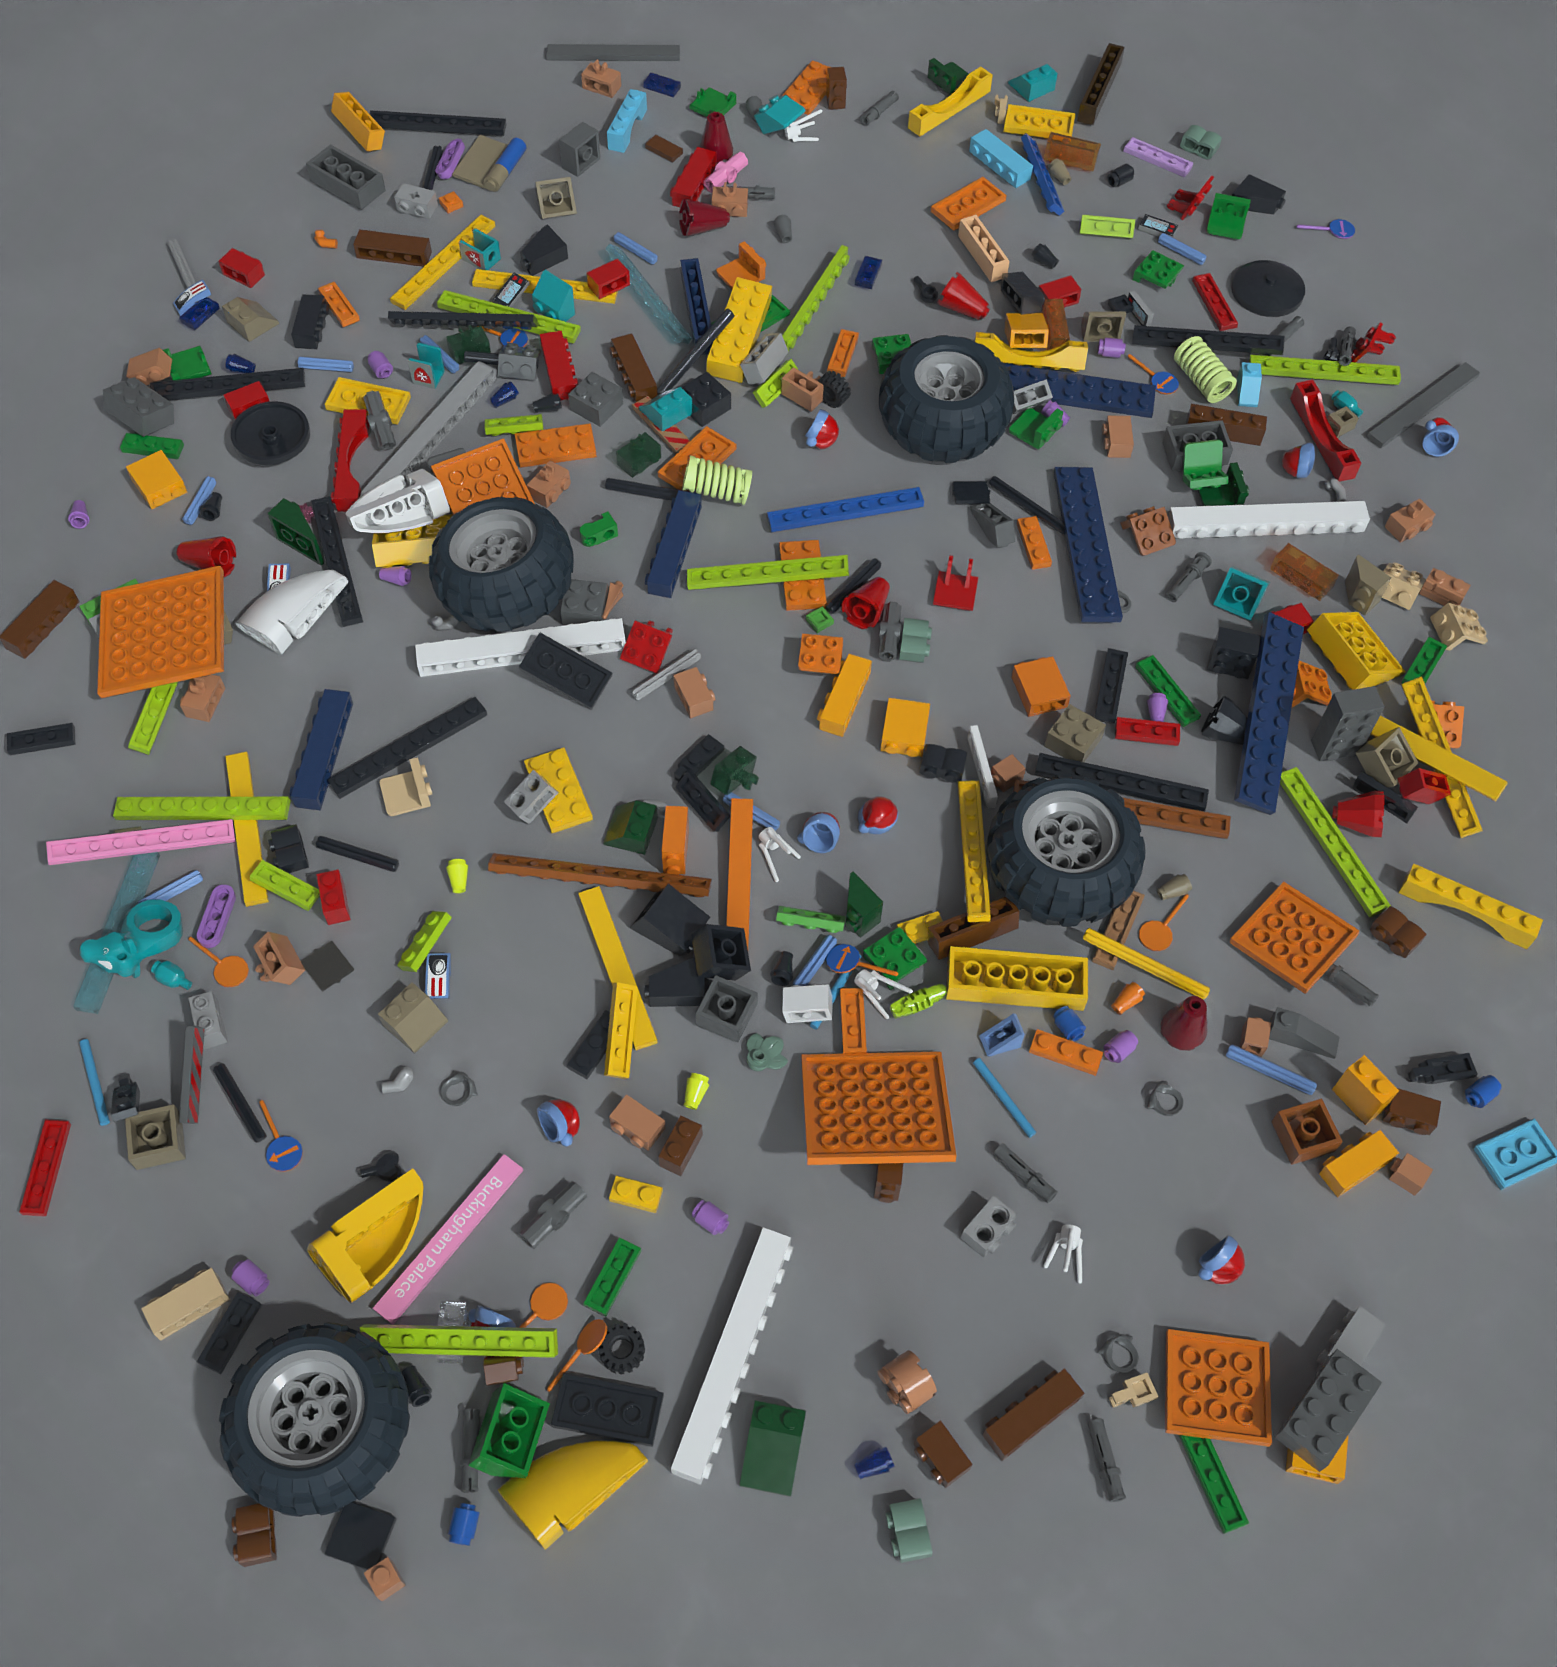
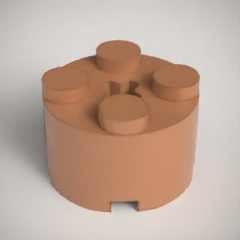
(907, 1382)

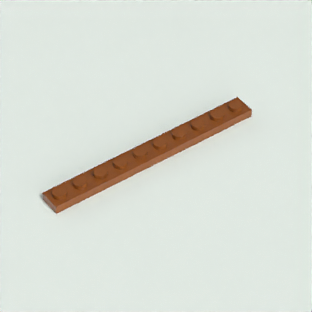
(1172, 817)
(598, 874)

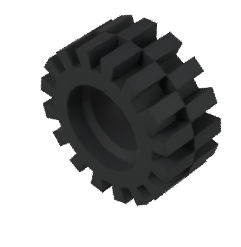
(834, 389)
(633, 1359)

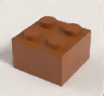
(1306, 1131)

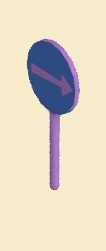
(1338, 227)

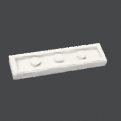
(982, 767)

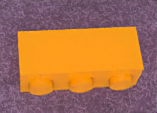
(1358, 1162)

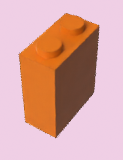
(1040, 686)
(675, 840)

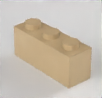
(185, 1303)

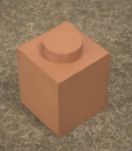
(1006, 772)
(1255, 1036)
(1410, 1173)
(384, 1579)

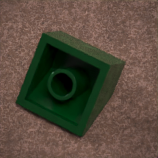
(632, 826)
(863, 906)

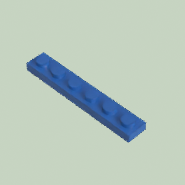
(1043, 177)

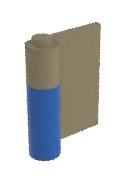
(489, 162)

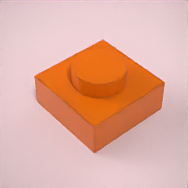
(450, 202)

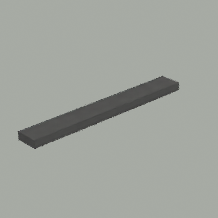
(613, 52)
(1423, 405)

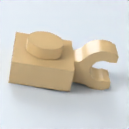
(1000, 109)
(1137, 1391)

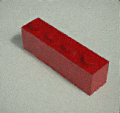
(691, 182)
(558, 363)

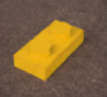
(918, 928)
(635, 1194)

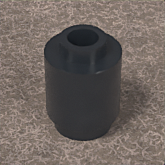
(1121, 175)

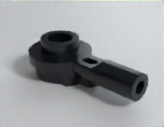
(928, 292)
(1332, 353)

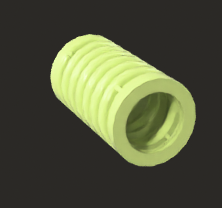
(1205, 369)
(720, 475)

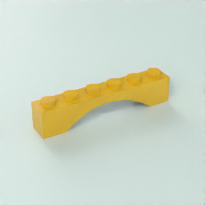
(927, 117)
(1068, 355)
(1507, 920)

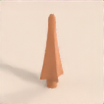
(614, 595)

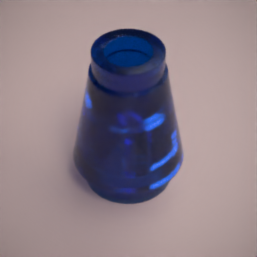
(239, 364)
(505, 394)
(875, 1463)

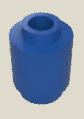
(1069, 1023)
(1483, 1091)
(463, 1524)

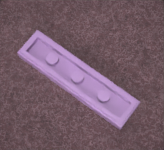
(1158, 157)

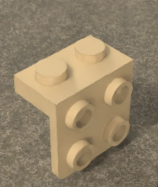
(1403, 585)
(1456, 624)
(407, 790)

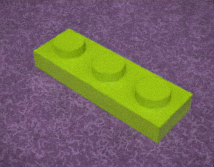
(1107, 226)
(772, 386)
(513, 424)
(285, 885)
(424, 941)

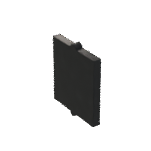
(971, 492)

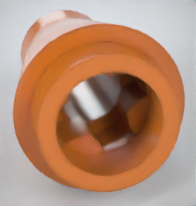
(1129, 997)

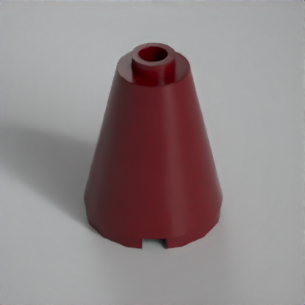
(717, 137)
(701, 217)
(1186, 1024)

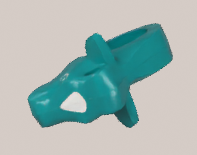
(125, 950)

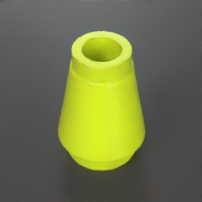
(457, 873)
(695, 1090)

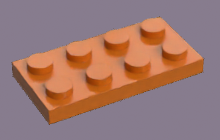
(809, 86)
(969, 201)
(555, 445)
(705, 445)
(802, 593)

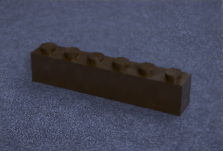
(1100, 84)

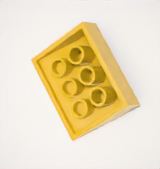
(407, 545)
(1354, 649)

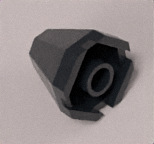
(1225, 722)

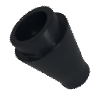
(1045, 256)
(548, 403)
(211, 507)
(782, 971)
(417, 1387)

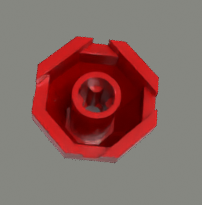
(1361, 813)

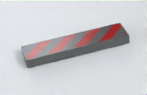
(191, 1075)

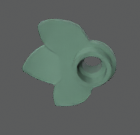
(767, 1051)

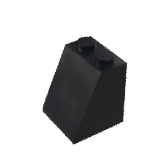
(670, 920)

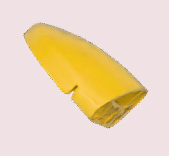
(370, 1238)
(570, 1485)

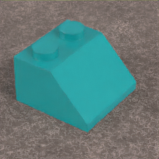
(1035, 82)
(778, 113)
(553, 297)
(668, 408)
(1241, 593)

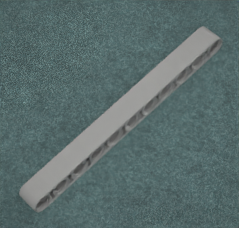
(437, 425)

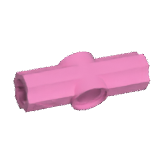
(726, 171)

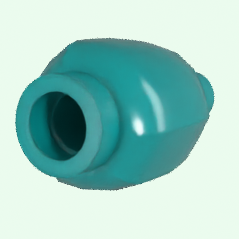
(1344, 399)
(170, 975)

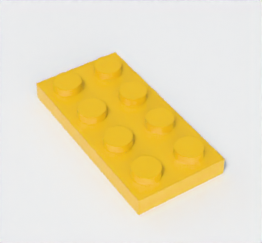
(1038, 121)
(350, 393)
(569, 805)

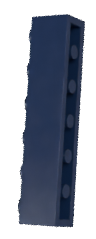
(695, 299)
(674, 544)
(321, 749)

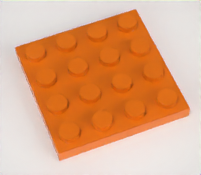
(480, 476)
(1294, 937)
(1218, 1388)

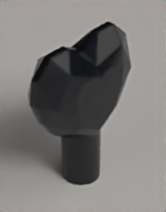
(385, 1167)

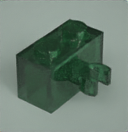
(471, 340)
(638, 454)
(734, 771)

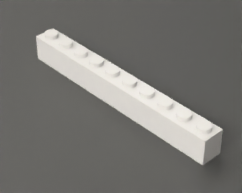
(1268, 519)
(512, 647)
(731, 1357)

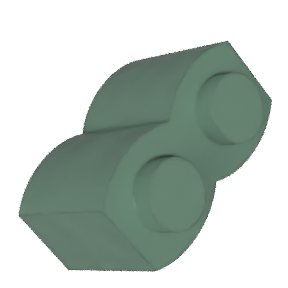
(1201, 142)
(914, 640)
(910, 1530)

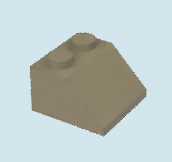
(555, 197)
(248, 318)
(1101, 325)
(1365, 585)
(1387, 757)
(412, 1017)

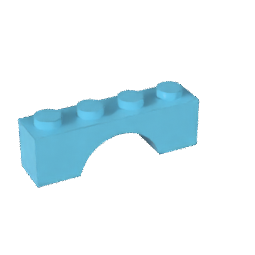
(632, 108)

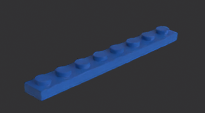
(845, 509)

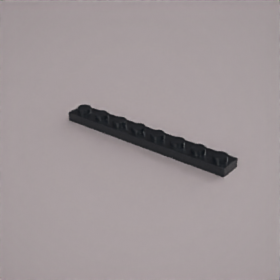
(440, 123)
(454, 320)
(1214, 339)
(227, 383)
(336, 559)
(407, 747)
(1126, 782)

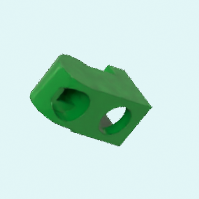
(598, 531)

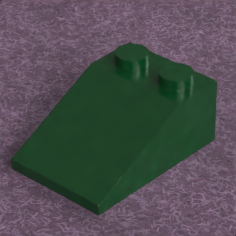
(293, 530)
(772, 1448)

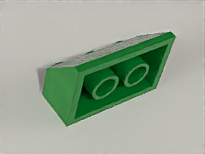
(509, 1433)

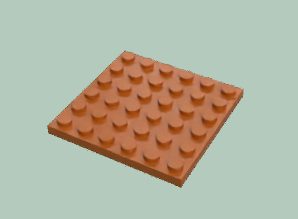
(161, 632)
(876, 1108)

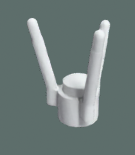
(793, 130)
(771, 841)
(869, 983)
(1069, 1240)

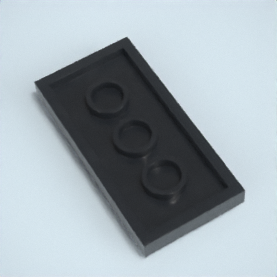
(565, 670)
(607, 1410)

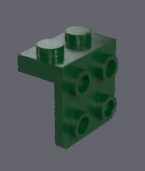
(946, 76)
(1227, 494)

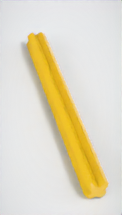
(1146, 963)

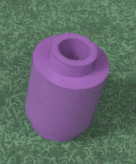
(1111, 347)
(380, 364)
(1120, 1046)
(710, 1217)
(250, 1277)

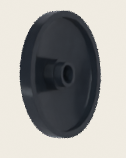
(1268, 288)
(270, 433)

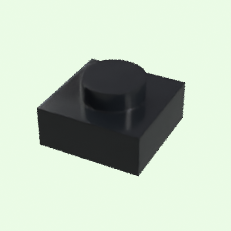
(1120, 303)

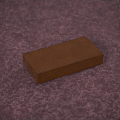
(664, 148)

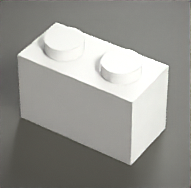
(807, 1003)

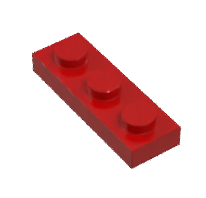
(1147, 731)

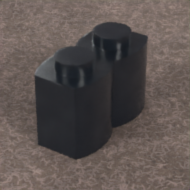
(943, 763)
(288, 849)

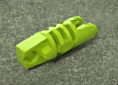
(917, 1001)

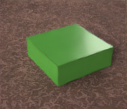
(819, 619)

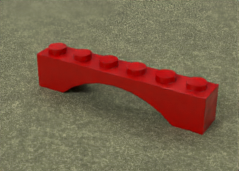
(1309, 405)
(353, 432)

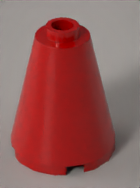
(963, 298)
(208, 553)
(866, 603)

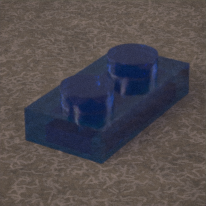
(662, 84)
(868, 272)
(199, 313)

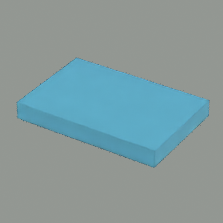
(1517, 1154)

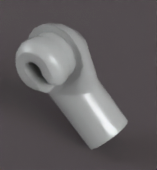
(1338, 488)
(444, 624)
(661, 805)
(401, 1081)

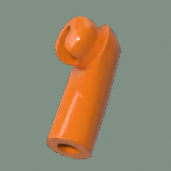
(323, 241)

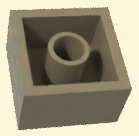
(1075, 734)
(155, 1137)

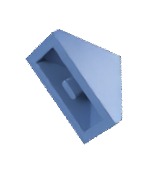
(1003, 1036)

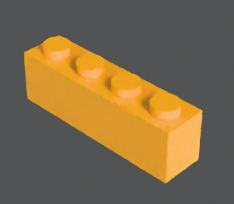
(357, 121)
(845, 695)

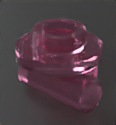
(307, 512)

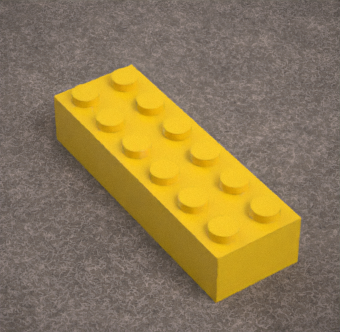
(750, 305)
(1017, 978)

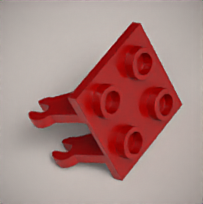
(1190, 198)
(1368, 343)
(956, 590)
(646, 646)

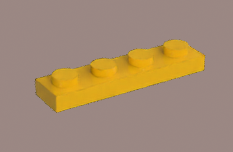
(620, 1031)

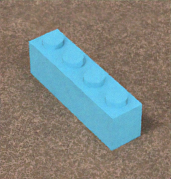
(1001, 158)

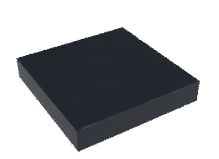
(360, 1536)

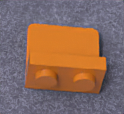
(747, 266)
(820, 653)
(1311, 684)
(1451, 721)

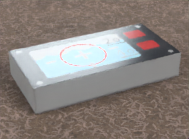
(1157, 226)
(511, 290)
(1140, 309)

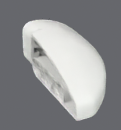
(401, 505)
(291, 608)

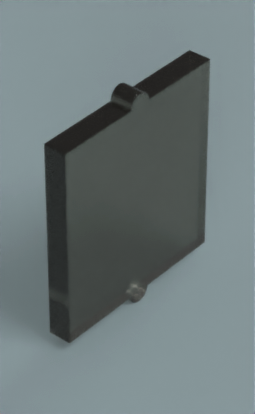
(327, 966)

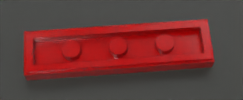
(1215, 302)
(45, 1168)

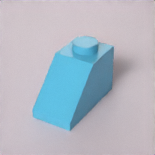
(1249, 384)

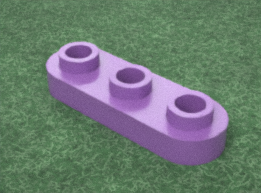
(450, 159)
(215, 908)

